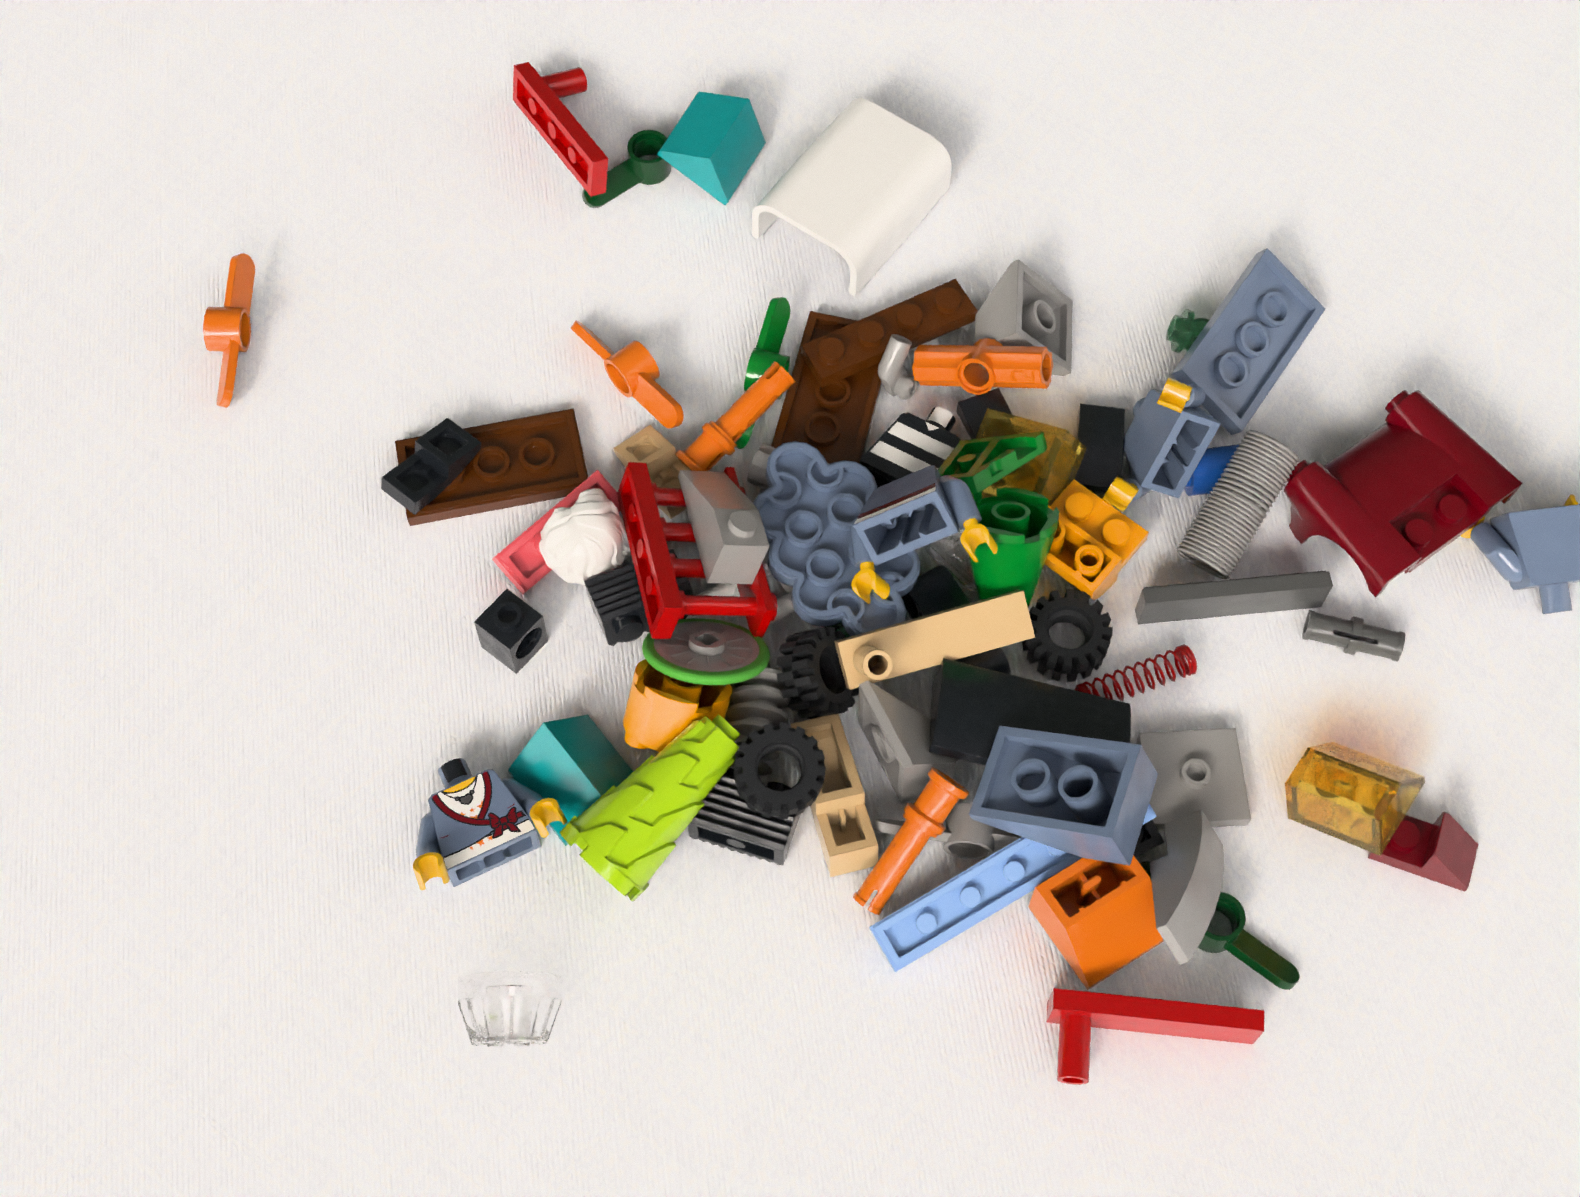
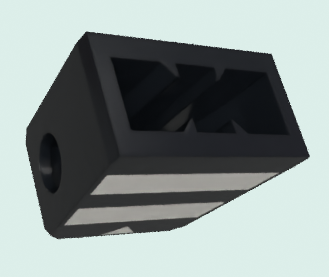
(911, 446)

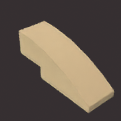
(840, 806)

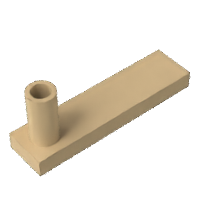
(936, 636)

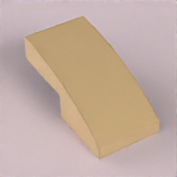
(659, 454)

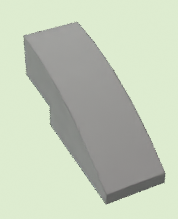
(1187, 883)

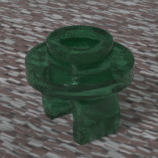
(1184, 329)

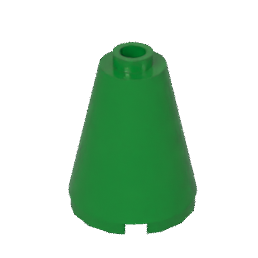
(1024, 534)

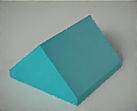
(715, 143)
(571, 764)

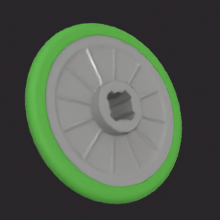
(708, 652)

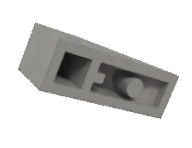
(724, 527)

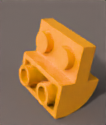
(1091, 540)

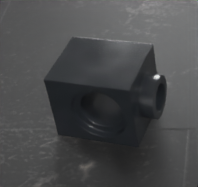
(511, 631)

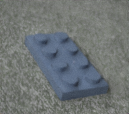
(1249, 341)

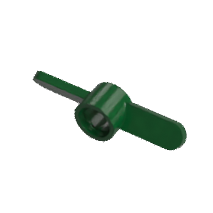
(634, 169)
(1244, 945)

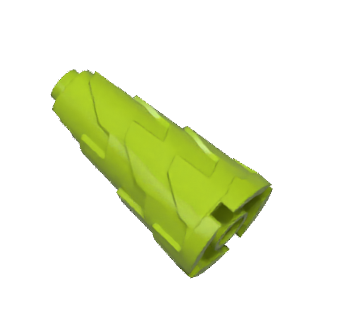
(638, 821)

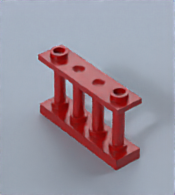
(658, 568)

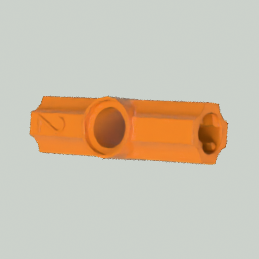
(1004, 366)

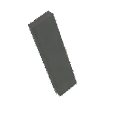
(1233, 597)

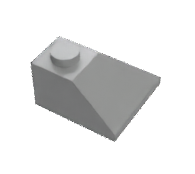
(1028, 313)
(899, 741)

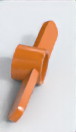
(229, 327)
(634, 375)

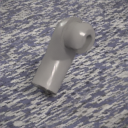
(893, 372)

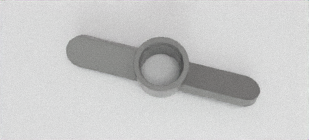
(962, 835)

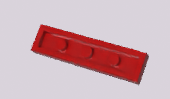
(540, 103)
(1081, 1010)

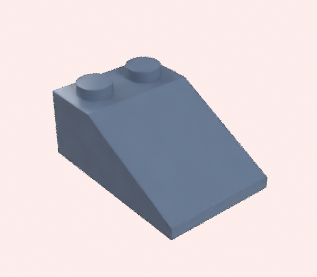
(1067, 792)

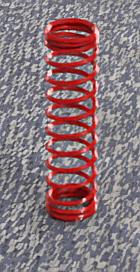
(1179, 653)

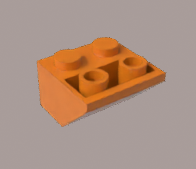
(1098, 916)

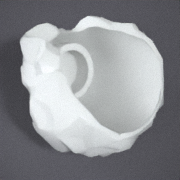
(585, 538)

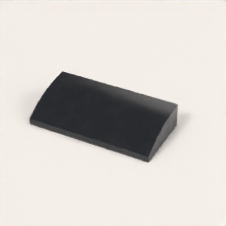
(975, 701)

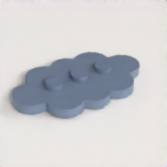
(810, 540)

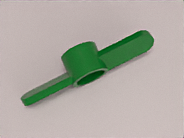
(767, 350)

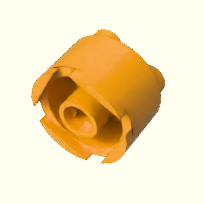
(665, 706)

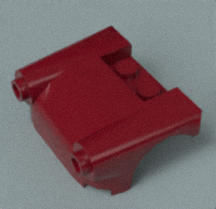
(1399, 491)

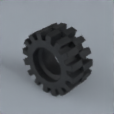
(1072, 611)
(814, 674)

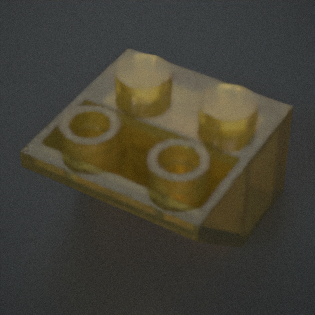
(1350, 795)

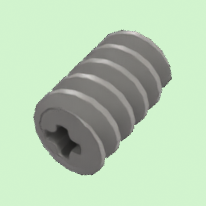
(755, 705)

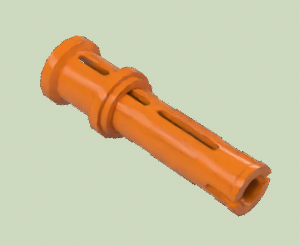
(721, 436)
(922, 821)

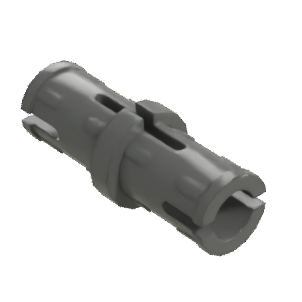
(1385, 642)

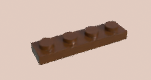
(864, 341)

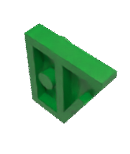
(989, 459)

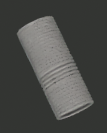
(1233, 518)

